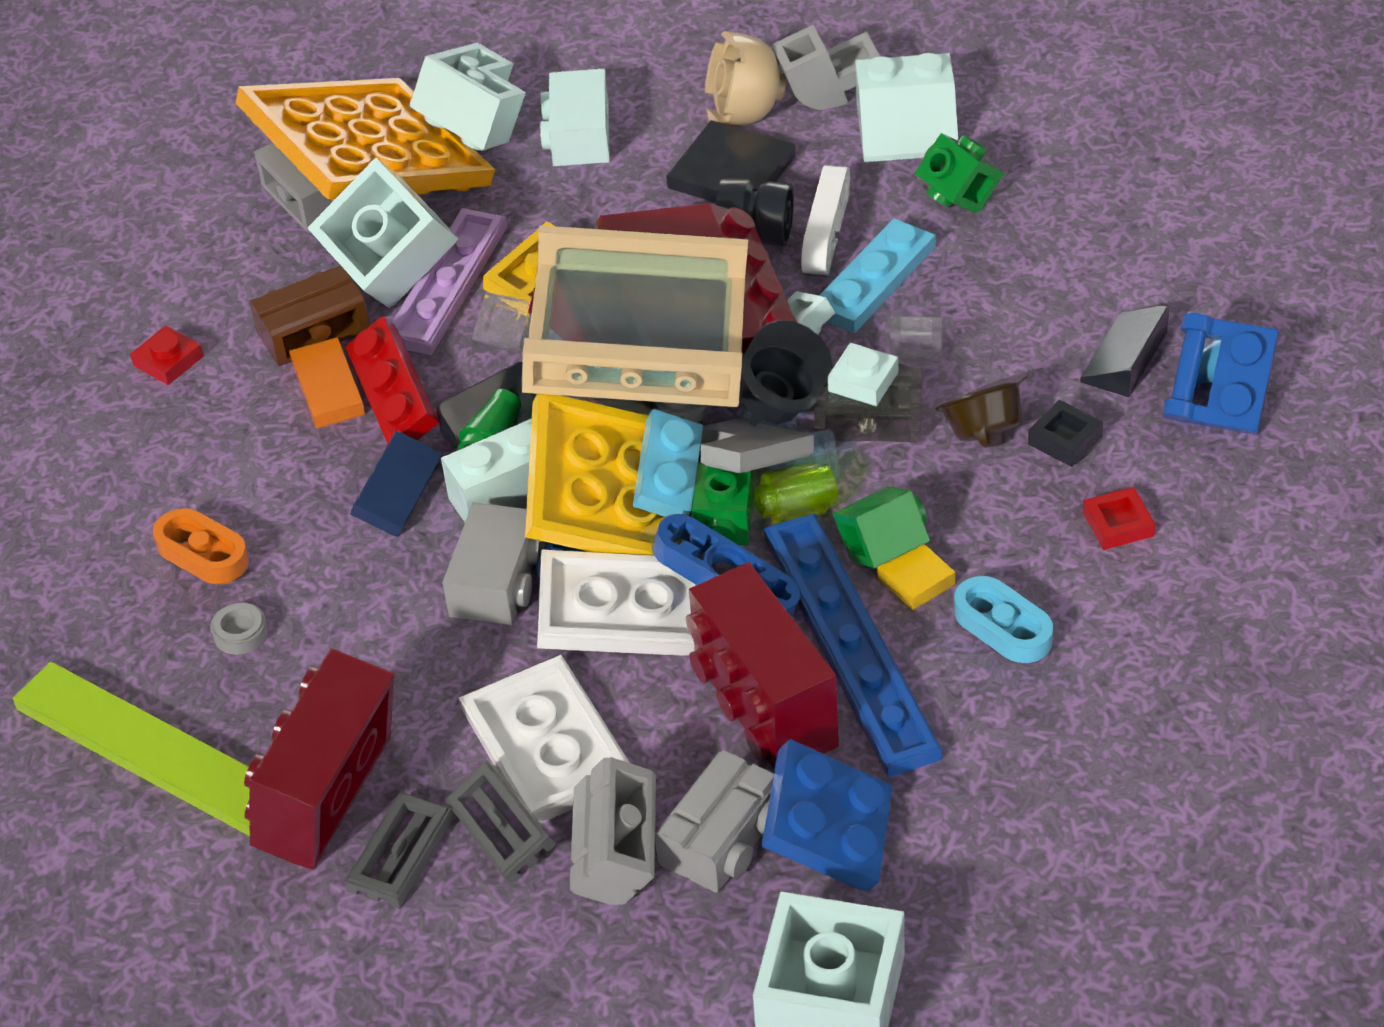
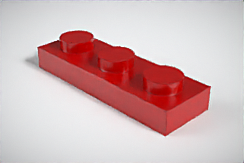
(391, 381)

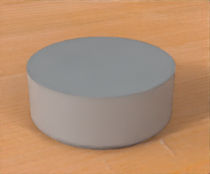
(239, 628)

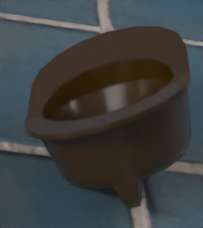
(986, 412)

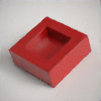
(1118, 518)

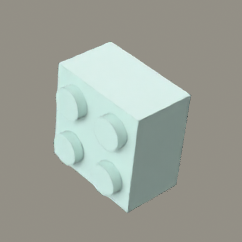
(382, 233)
(829, 964)

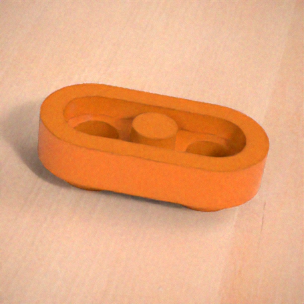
(211, 549)

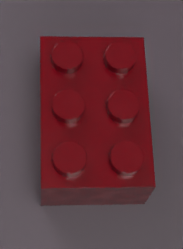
(761, 665)
(319, 758)

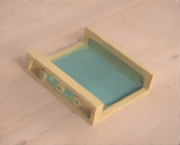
(637, 317)

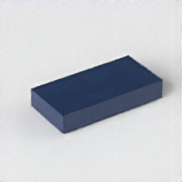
(396, 484)

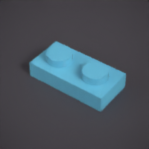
(667, 464)

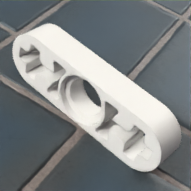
(825, 219)

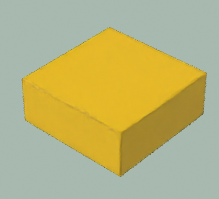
(916, 576)

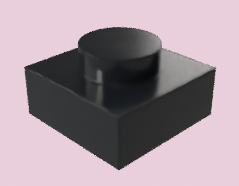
(1065, 433)

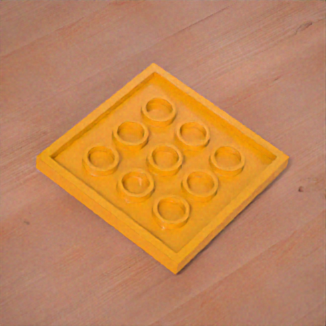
(344, 125)

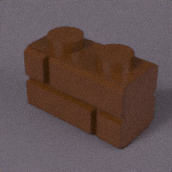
(309, 313)

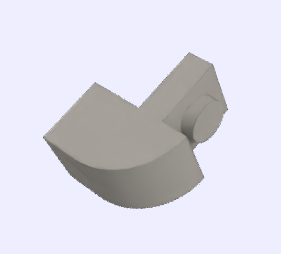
(820, 74)

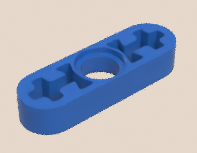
(718, 549)

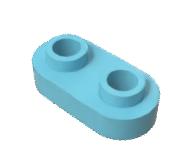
(1007, 621)

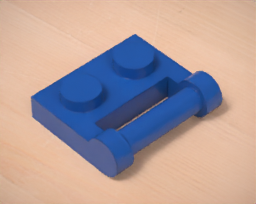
(1238, 379)

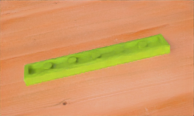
(138, 743)

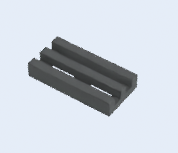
(525, 851)
(380, 888)

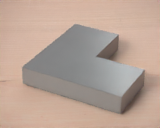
(742, 447)

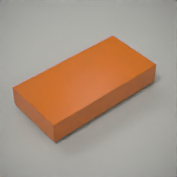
(327, 383)

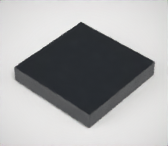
(728, 153)

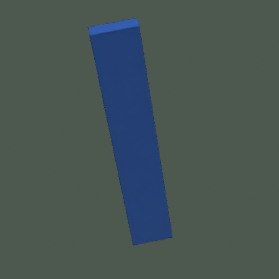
(853, 646)

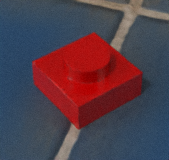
(166, 355)

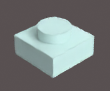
(810, 310)
(863, 374)

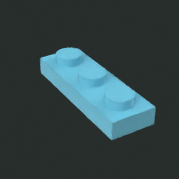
(877, 273)

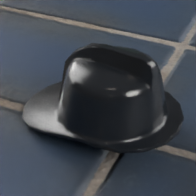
(783, 372)

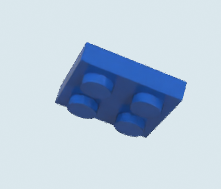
(827, 816)

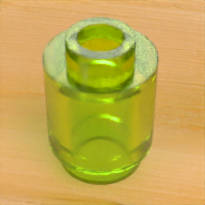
(796, 492)

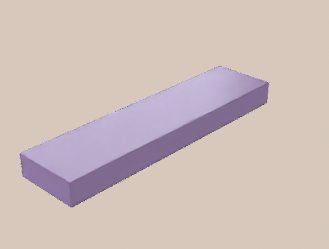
(447, 283)

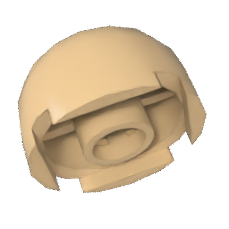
(743, 80)

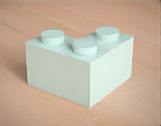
(469, 95)

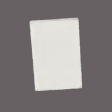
(612, 604)
(541, 734)

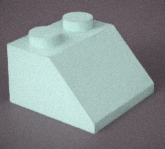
(904, 104)

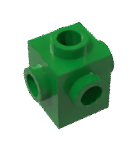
(959, 172)

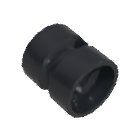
(768, 206)

